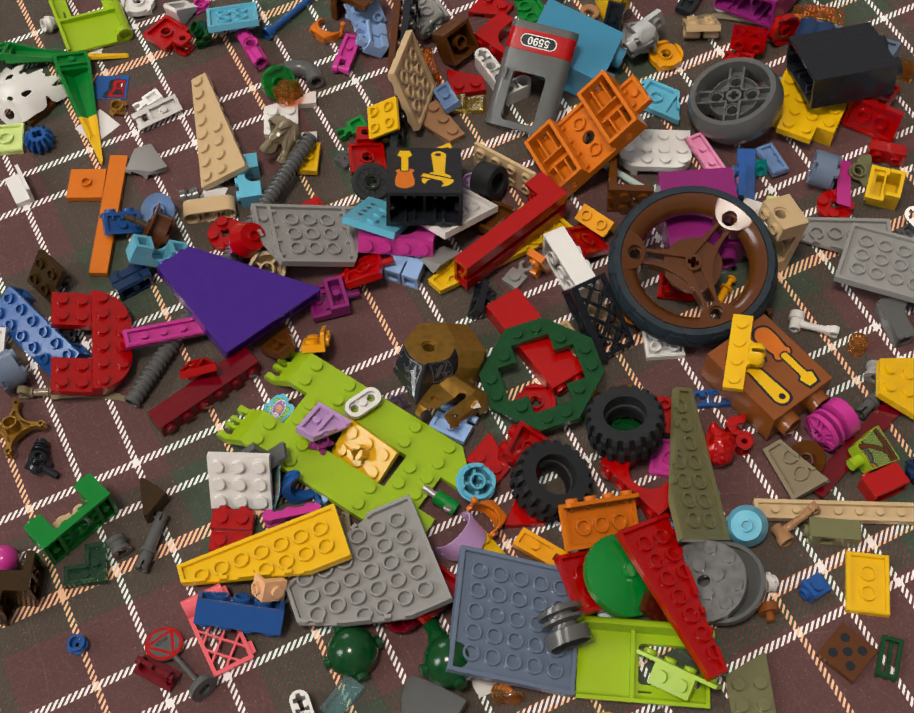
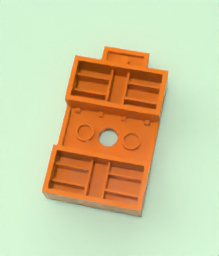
(608, 112)

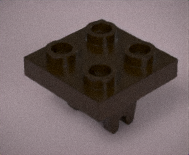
(47, 275)

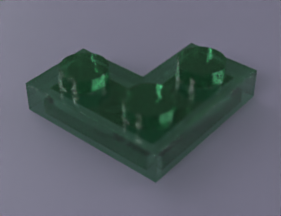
(92, 572)

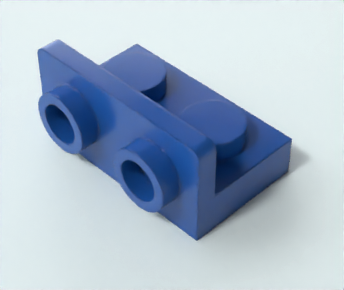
(115, 224)

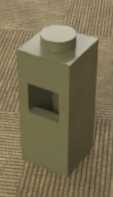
(832, 532)

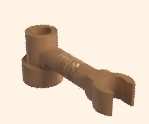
(783, 534)

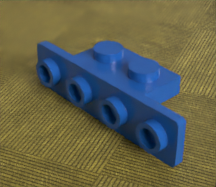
(745, 173)

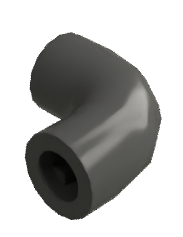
(306, 69)

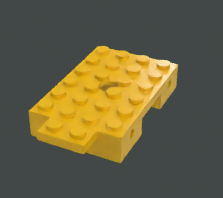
(805, 123)

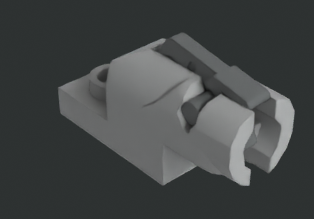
(644, 33)

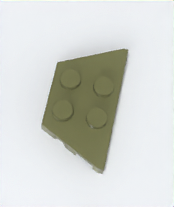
(750, 687)

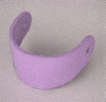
(472, 535)

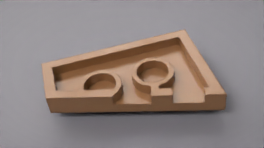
(442, 124)

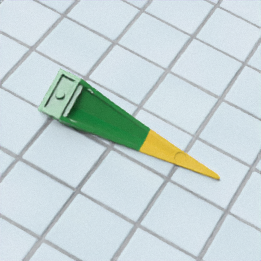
(18, 54)
(76, 79)

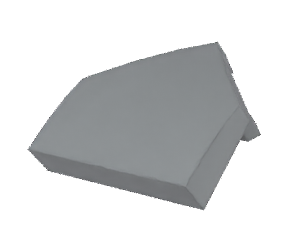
(146, 162)

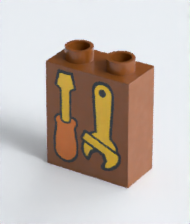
(779, 389)

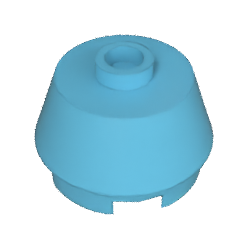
(475, 481)
(747, 525)

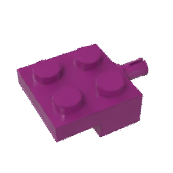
(332, 300)

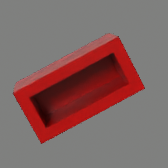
(883, 483)

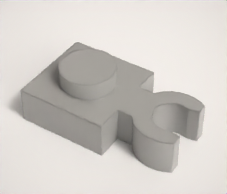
(516, 277)

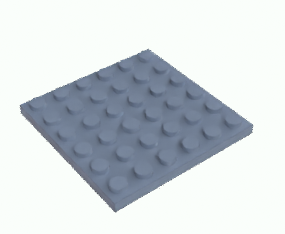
(498, 622)

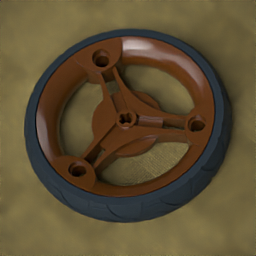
(677, 262)

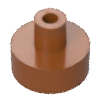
(769, 610)

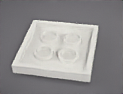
(240, 480)

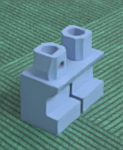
(372, 38)
(405, 270)

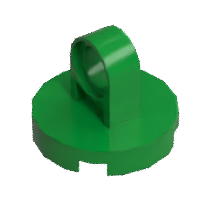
(272, 76)

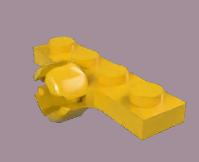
(741, 353)

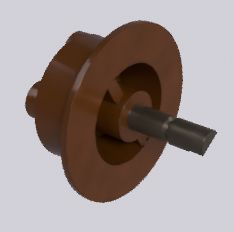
(157, 226)

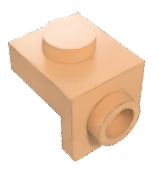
(268, 589)

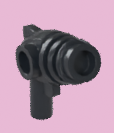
(38, 459)

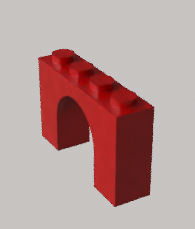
(493, 33)
(651, 501)

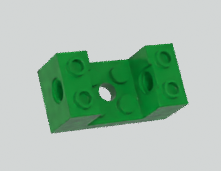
(59, 542)

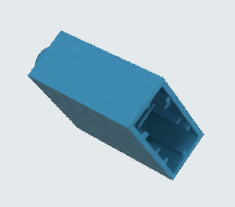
(595, 48)

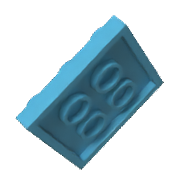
(232, 17)

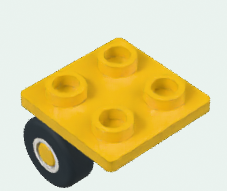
(383, 120)

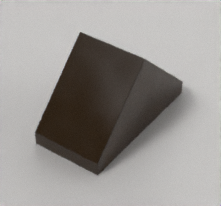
(153, 499)

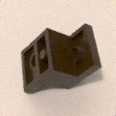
(21, 586)

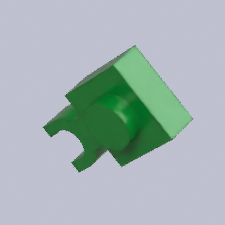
(351, 128)

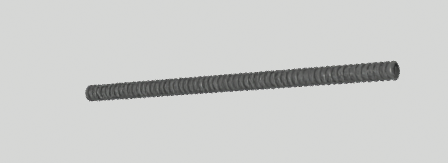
(269, 196)

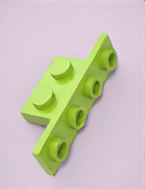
(673, 677)

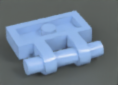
(458, 434)

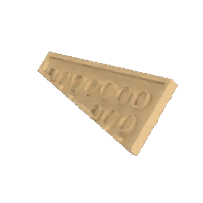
(217, 147)

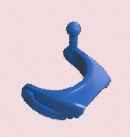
(295, 495)

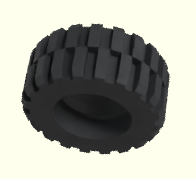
(628, 444)
(561, 460)

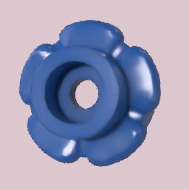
(73, 640)

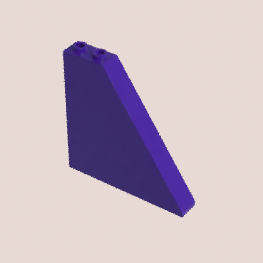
(232, 299)

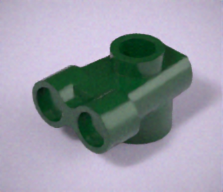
(200, 29)

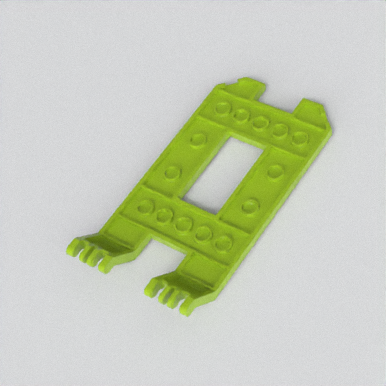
(426, 451)

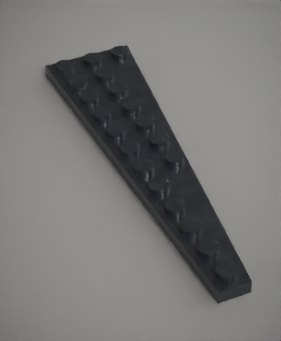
(410, 17)

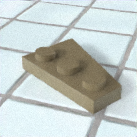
(794, 472)

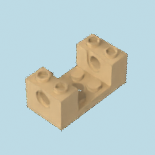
(785, 224)

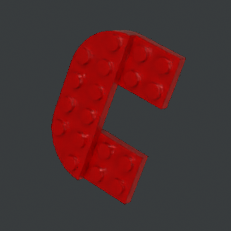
(110, 359)

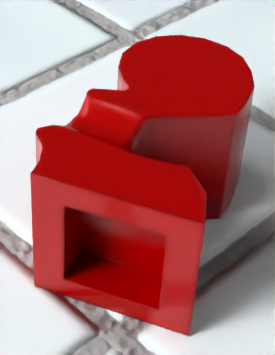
(743, 439)

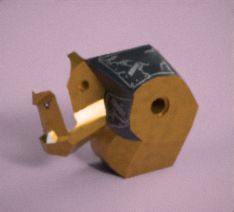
(438, 365)

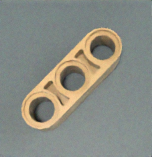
(208, 209)

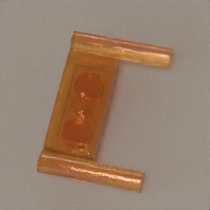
(819, 12)

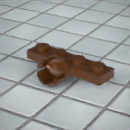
(395, 32)

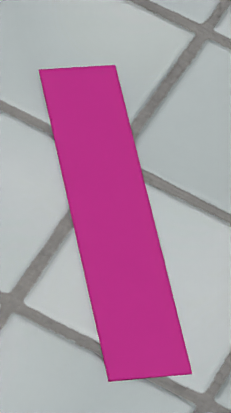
(844, 184)

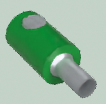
(442, 499)

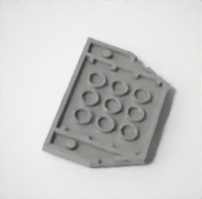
(307, 234)

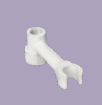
(797, 321)

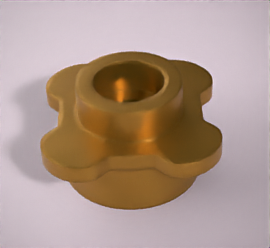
(117, 107)

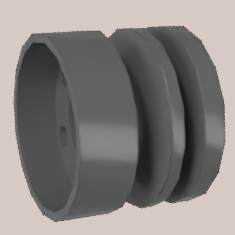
(565, 630)

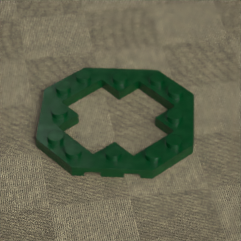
(561, 339)

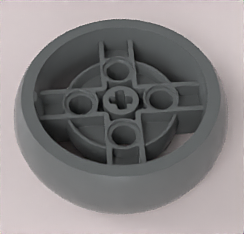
(735, 100)

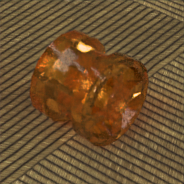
(857, 339)

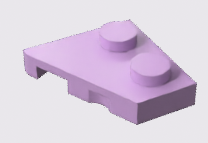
(321, 423)

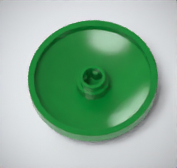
(613, 579)

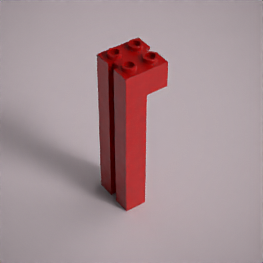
(542, 210)

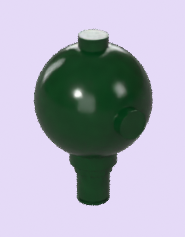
(352, 652)
(437, 655)

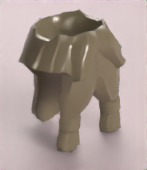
(282, 131)

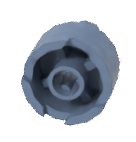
(824, 169)
(10, 373)

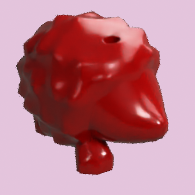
(720, 445)

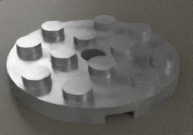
(726, 575)

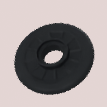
(366, 171)

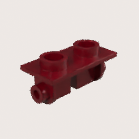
(156, 672)

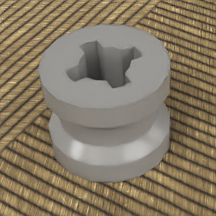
(870, 373)

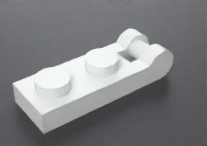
(157, 112)

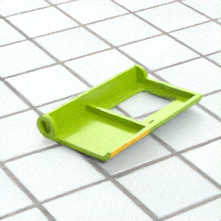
(610, 663)

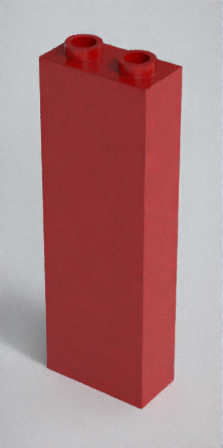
(549, 368)

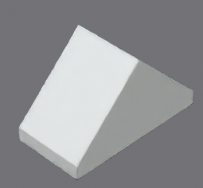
(180, 10)

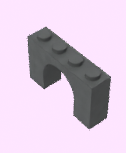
(894, 321)

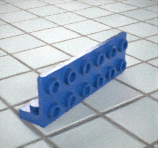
(34, 331)

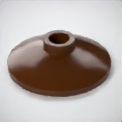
(811, 449)

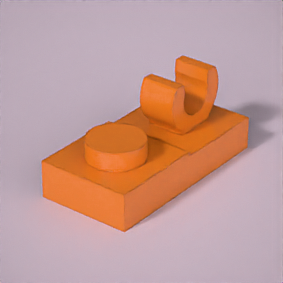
(539, 263)

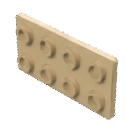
(517, 173)

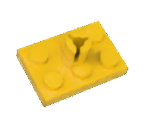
(365, 451)

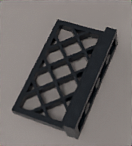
(584, 320)

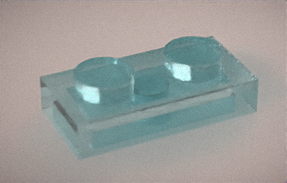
(343, 696)

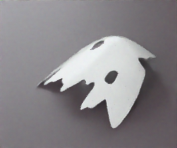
(35, 102)

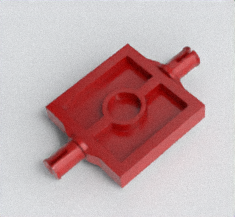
(365, 270)

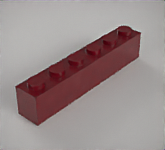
(204, 392)

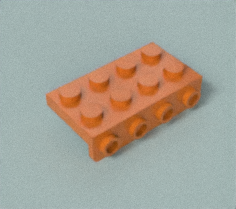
(594, 518)

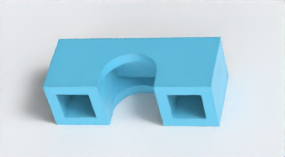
(249, 191)
(142, 251)

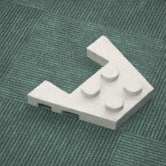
(291, 112)

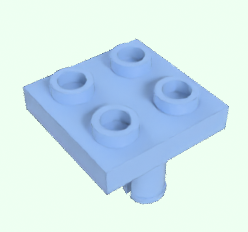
(373, 13)

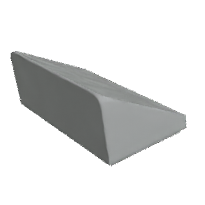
(440, 258)

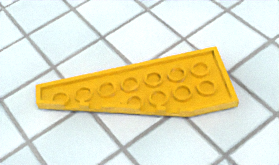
(286, 550)

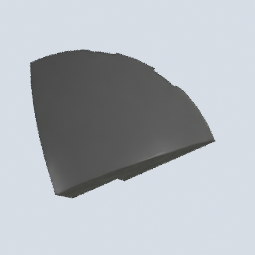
(427, 697)

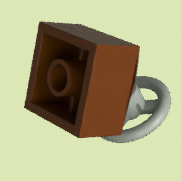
(453, 39)

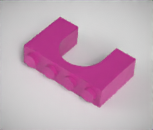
(418, 244)

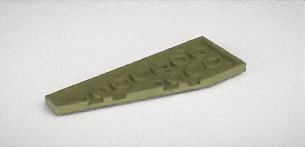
(692, 483)

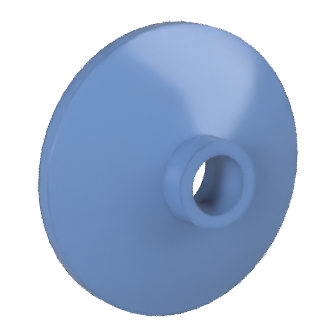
(151, 202)

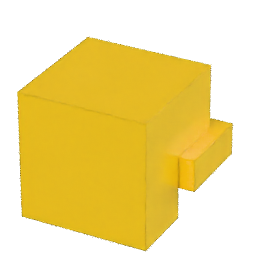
(884, 187)

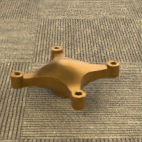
(15, 427)

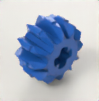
(39, 139)

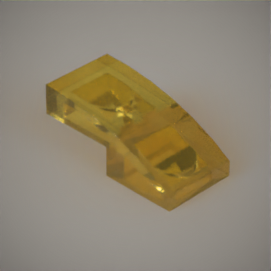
(471, 104)

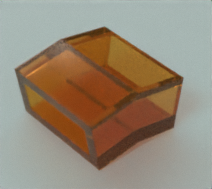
(908, 70)

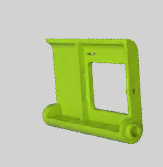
(93, 28)

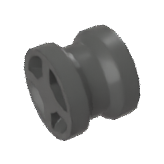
(118, 545)

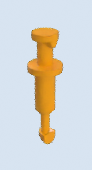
(726, 288)

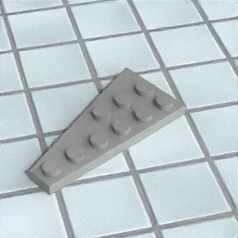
(833, 232)

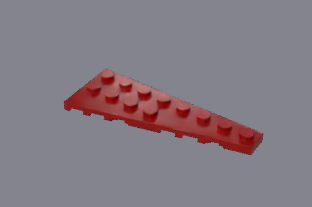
(661, 565)

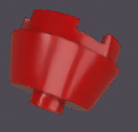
(246, 239)

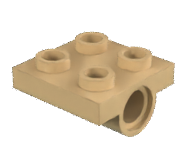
(694, 26)

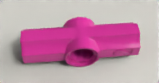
(251, 48)

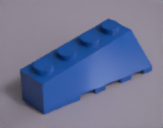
(239, 613)

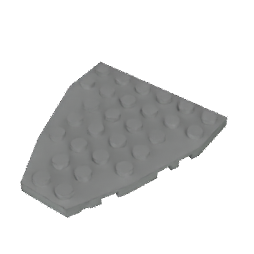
(386, 580)

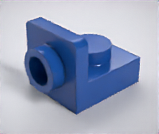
(813, 588)

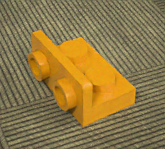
(595, 221)
(316, 344)

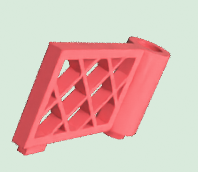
(189, 607)

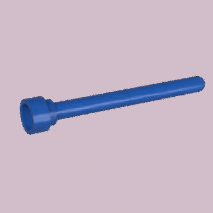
(270, 30)

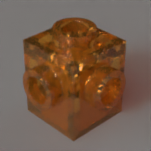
(287, 92)

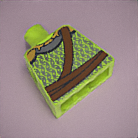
(871, 451)

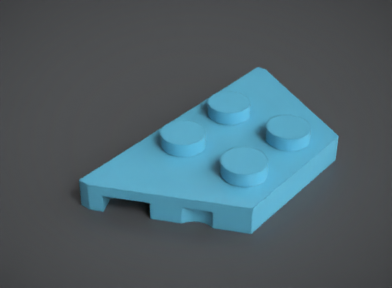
(665, 100)

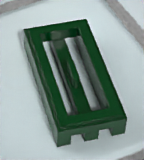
(885, 675)

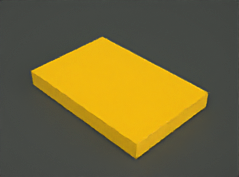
(867, 584)

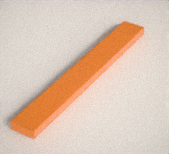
(111, 199)

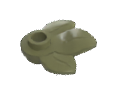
(863, 166)

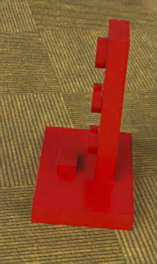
(875, 116)

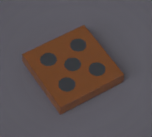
(847, 653)

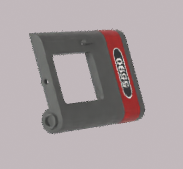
(538, 52)

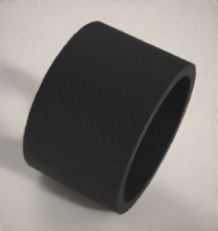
(489, 180)

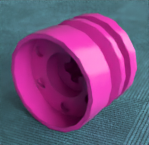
(832, 424)

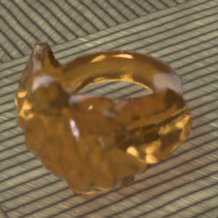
(504, 694)

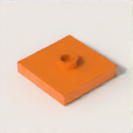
(86, 185)

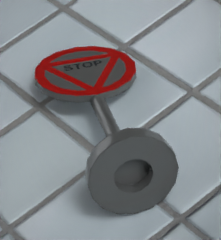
(166, 645)

